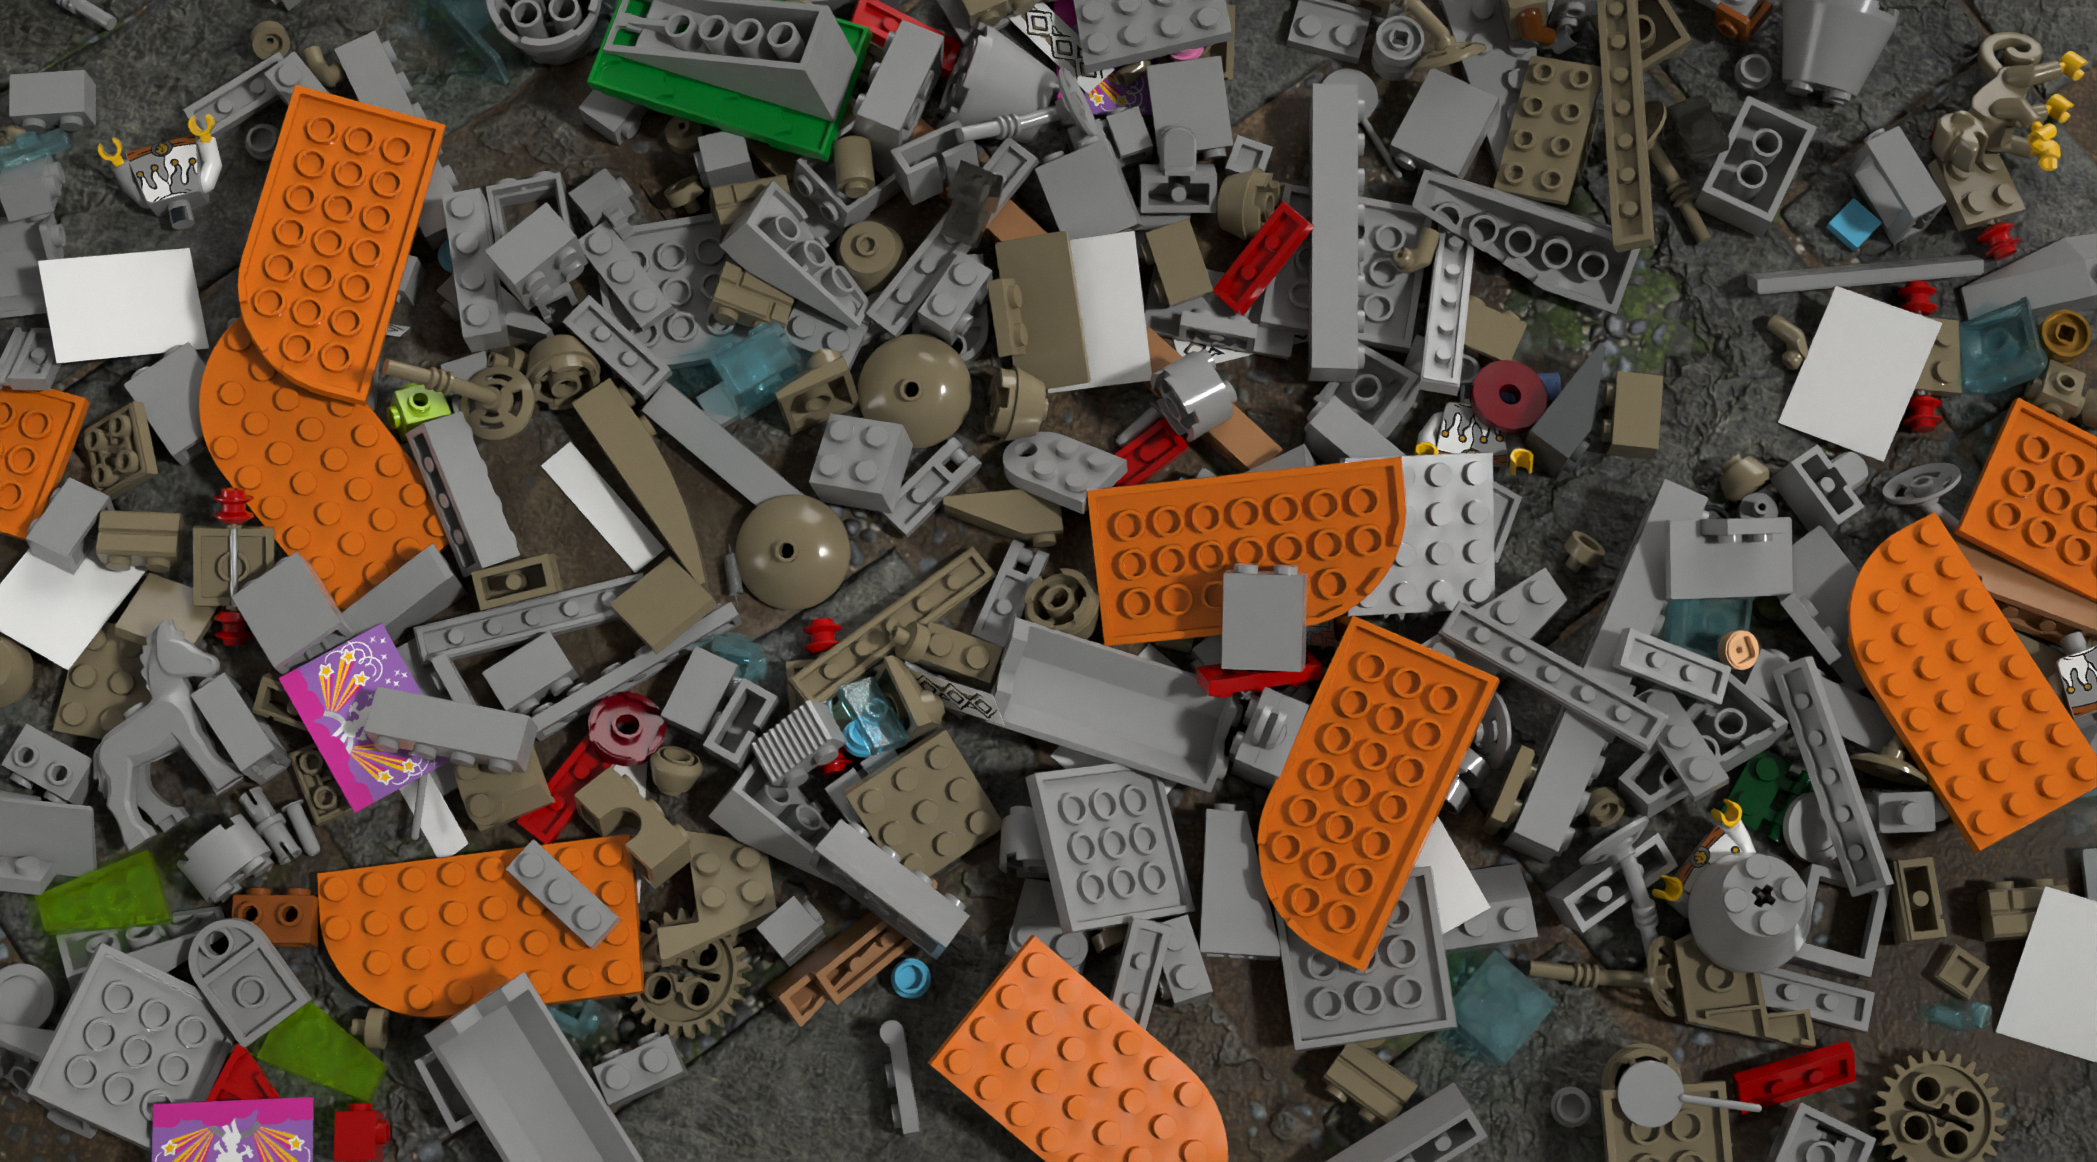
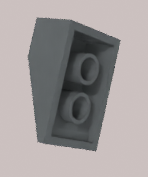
(1561, 431)

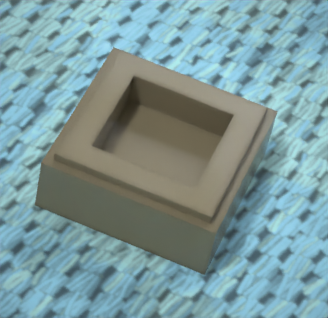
(1960, 972)

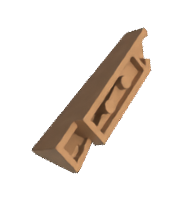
(2029, 600)
(838, 967)

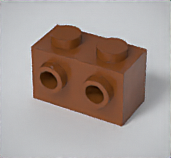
(285, 919)

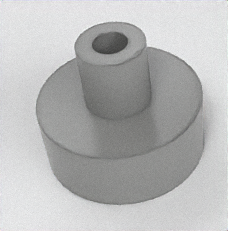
(1757, 506)

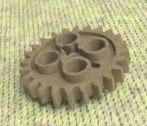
(678, 1009)
(1946, 1083)

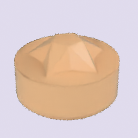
(1738, 649)

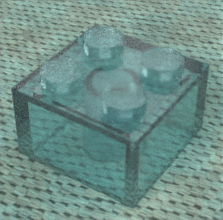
(756, 367)
(1499, 1009)

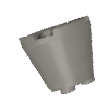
(547, 29)
(1832, 46)
(994, 81)
(1736, 930)

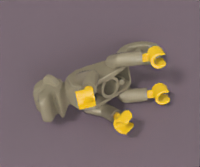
(2003, 107)

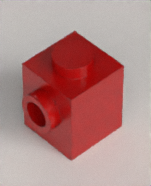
(360, 1134)

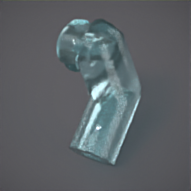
(1961, 1021)

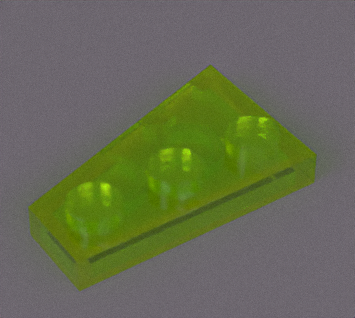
(108, 899)
(323, 1053)

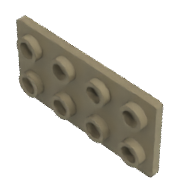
(1550, 130)
(1039, 309)

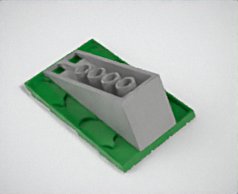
(737, 65)

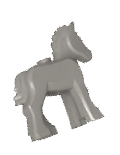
(157, 731)

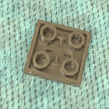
(121, 451)
(164, 600)
(663, 605)
(1514, 781)
(320, 786)

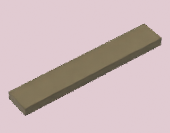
(871, 642)

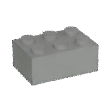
(899, 88)
(1757, 169)

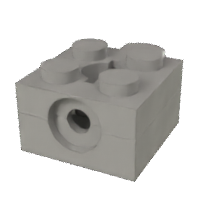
(1270, 734)
(1816, 1137)

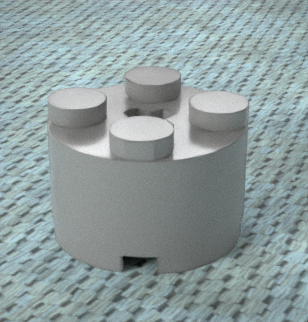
(1194, 395)
(1022, 845)
(225, 859)

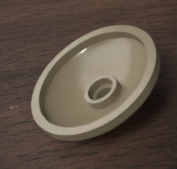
(942, 383)
(818, 559)

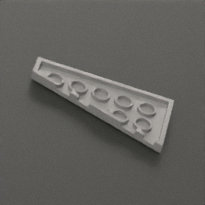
(1498, 68)

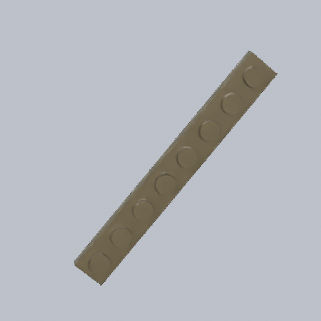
(1625, 125)

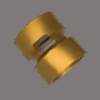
(2064, 336)

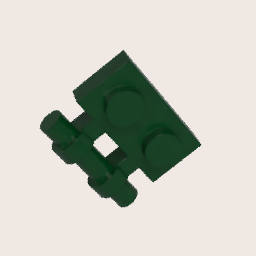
(1757, 787)

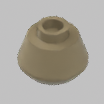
(1742, 477)
(675, 769)

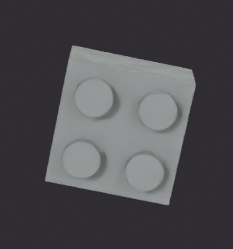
(537, 257)
(861, 463)

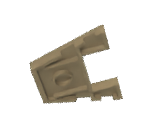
(730, 895)
(1733, 1000)

